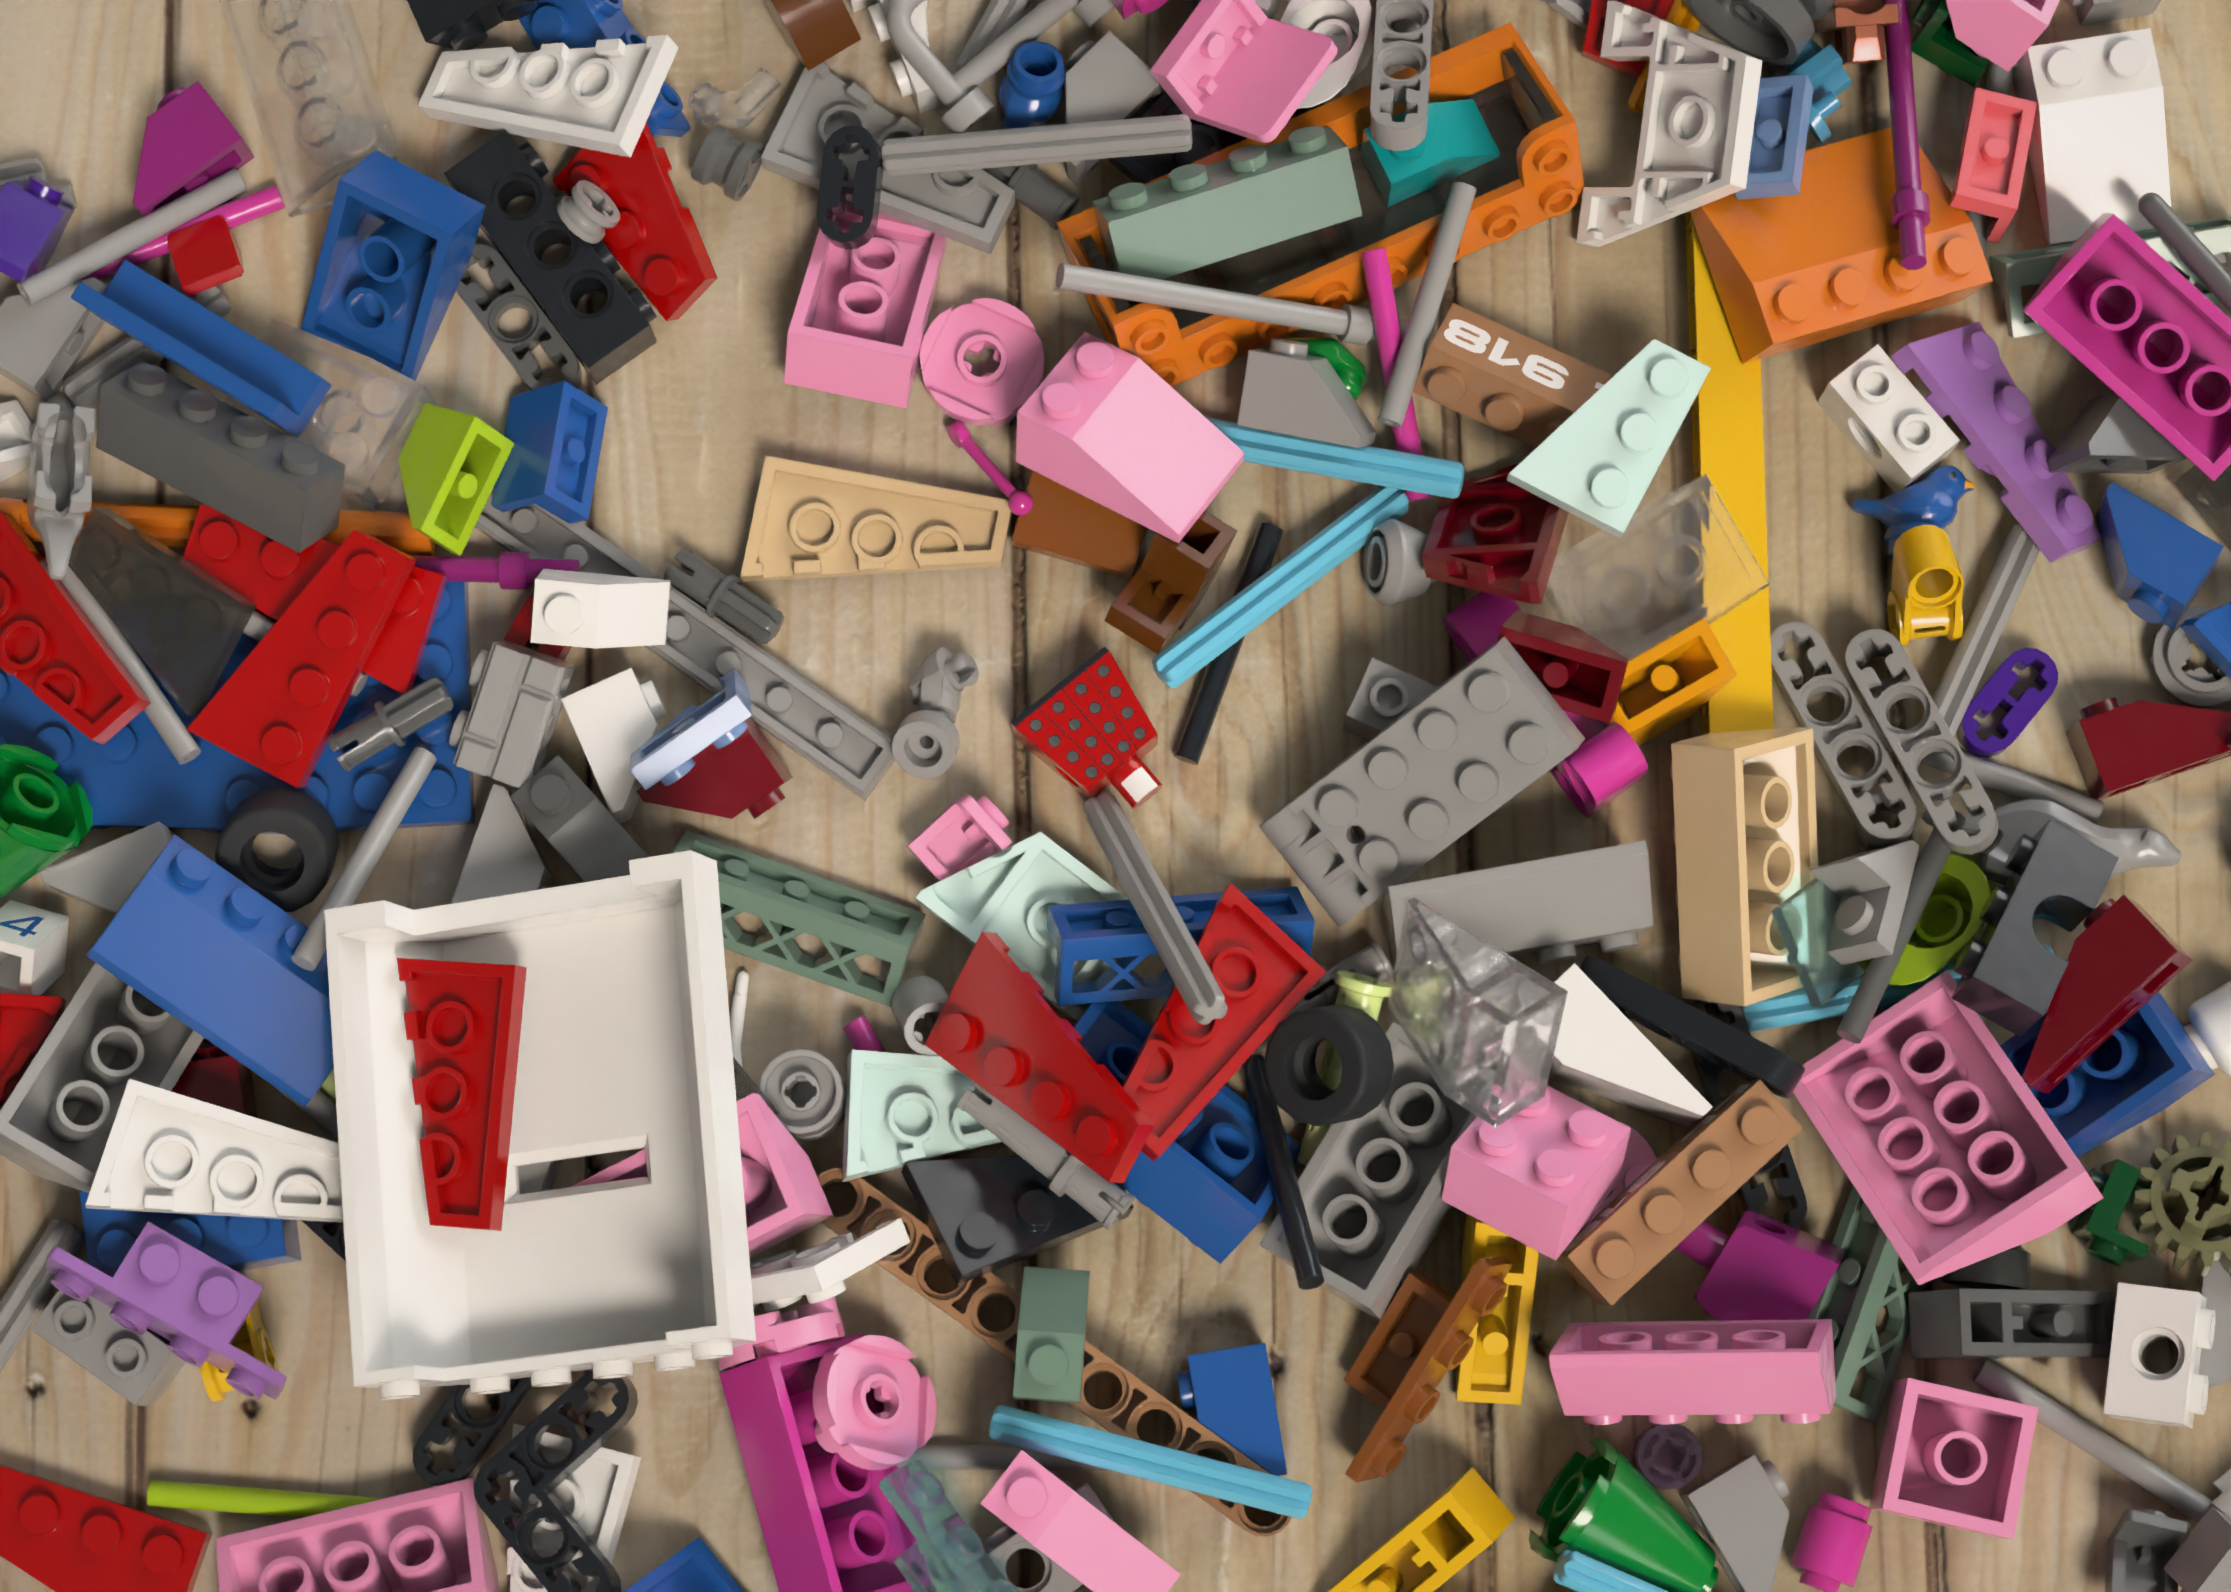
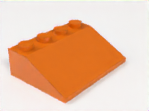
(1830, 257)

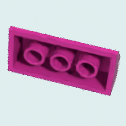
(2144, 337)
(817, 1512)

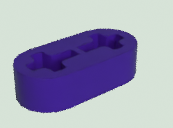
(2018, 712)

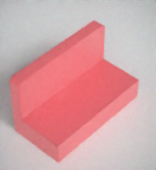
(1993, 158)

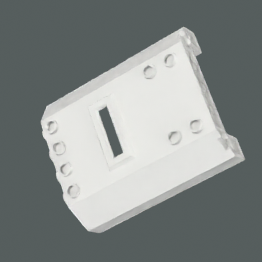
(614, 1056)

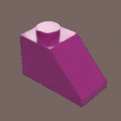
(185, 147)

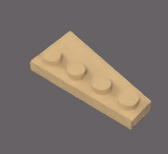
(856, 523)

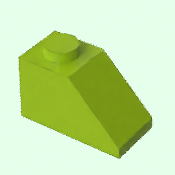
(450, 473)

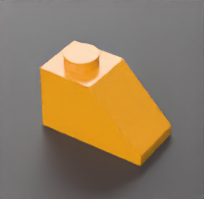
(1672, 682)

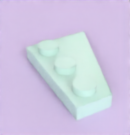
(1616, 440)
(904, 1112)

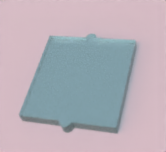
(1806, 928)

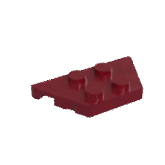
(1495, 539)

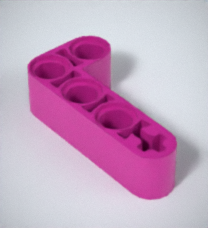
(1607, 758)

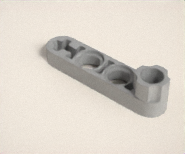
(1409, 46)
(1847, 730)
(1916, 743)

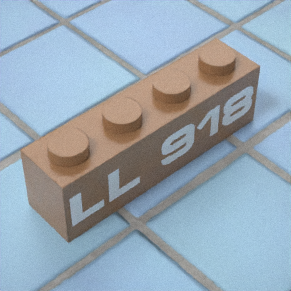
(1504, 377)
(1679, 1191)

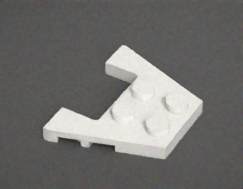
(1691, 129)

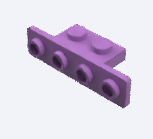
(181, 1298)

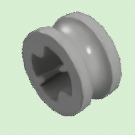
(588, 212)

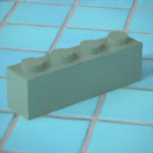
(1229, 205)

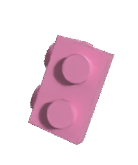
(1241, 68)

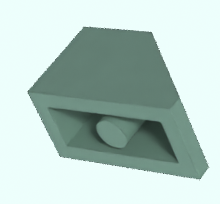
(1051, 1335)

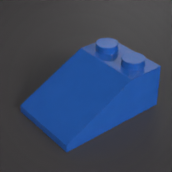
(390, 262)
(2123, 1081)

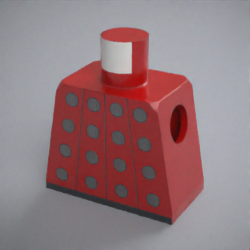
(1093, 732)

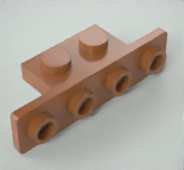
(1411, 1352)

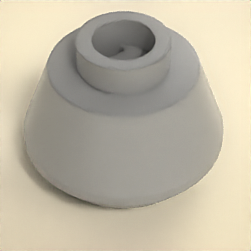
(1395, 563)

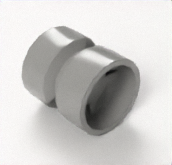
(805, 1093)

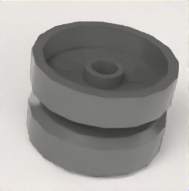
(1761, 28)

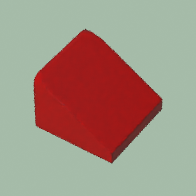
(205, 255)

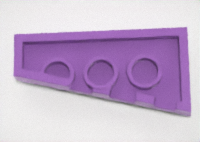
(2003, 436)

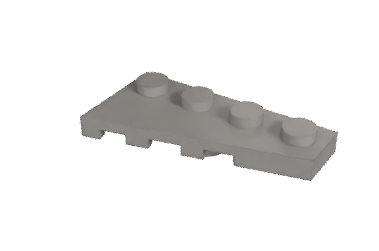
(953, 204)

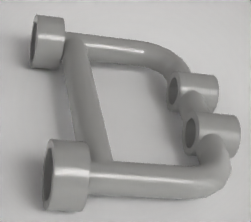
(962, 91)

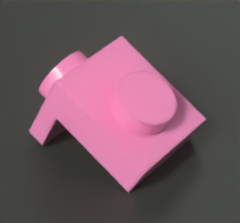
(960, 837)

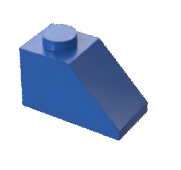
(2153, 556)
(1236, 1402)

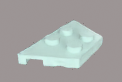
(1012, 898)

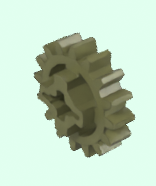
(2178, 1192)

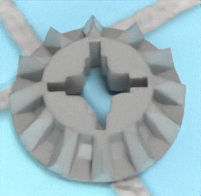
(2189, 687)

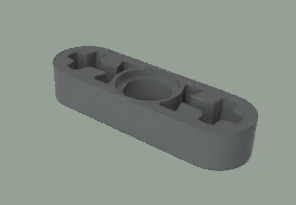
(504, 278)

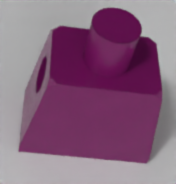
(1760, 1269)

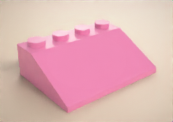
(1942, 1135)

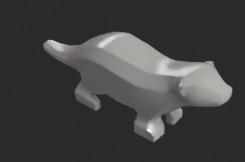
(59, 477)
(2133, 845)

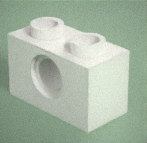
(1888, 420)
(2140, 1319)

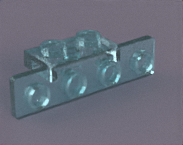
(947, 1551)

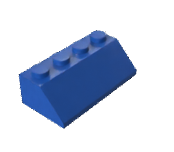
(224, 968)
(1214, 1173)

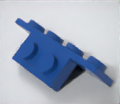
(580, 26)

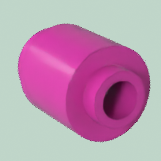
(1832, 1543)

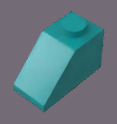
(1453, 145)

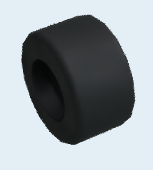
(288, 814)
(1293, 1071)

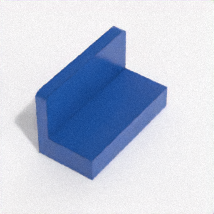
(554, 452)

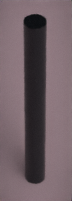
(1220, 669)
(1282, 1175)

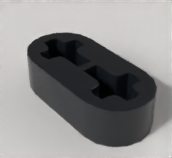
(835, 187)

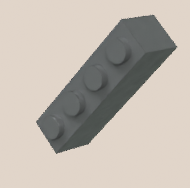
(220, 456)

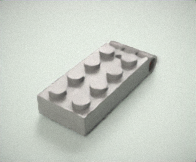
(1423, 782)

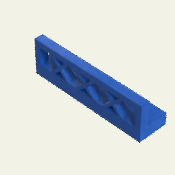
(207, 347)
(1115, 931)

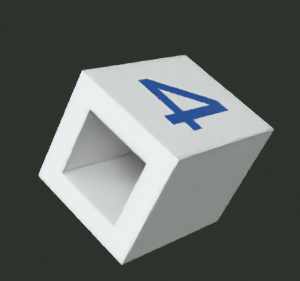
(31, 948)

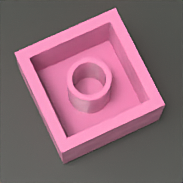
(1537, 1171)
(1954, 1458)

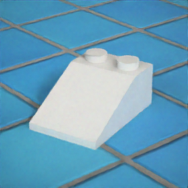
(2095, 130)
(1613, 1059)

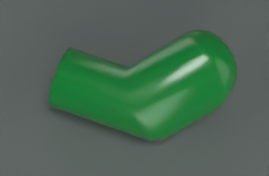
(1341, 359)

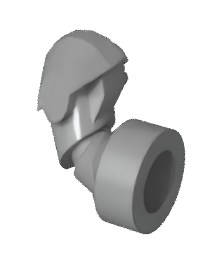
(928, 738)

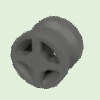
(727, 162)

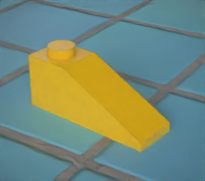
(1498, 1355)
(1434, 1541)

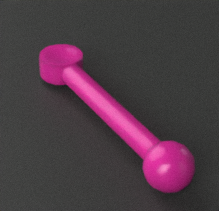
(1019, 501)

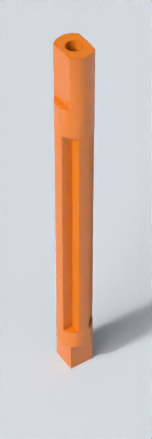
(174, 524)

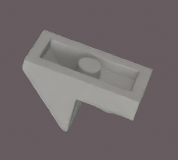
(1872, 900)

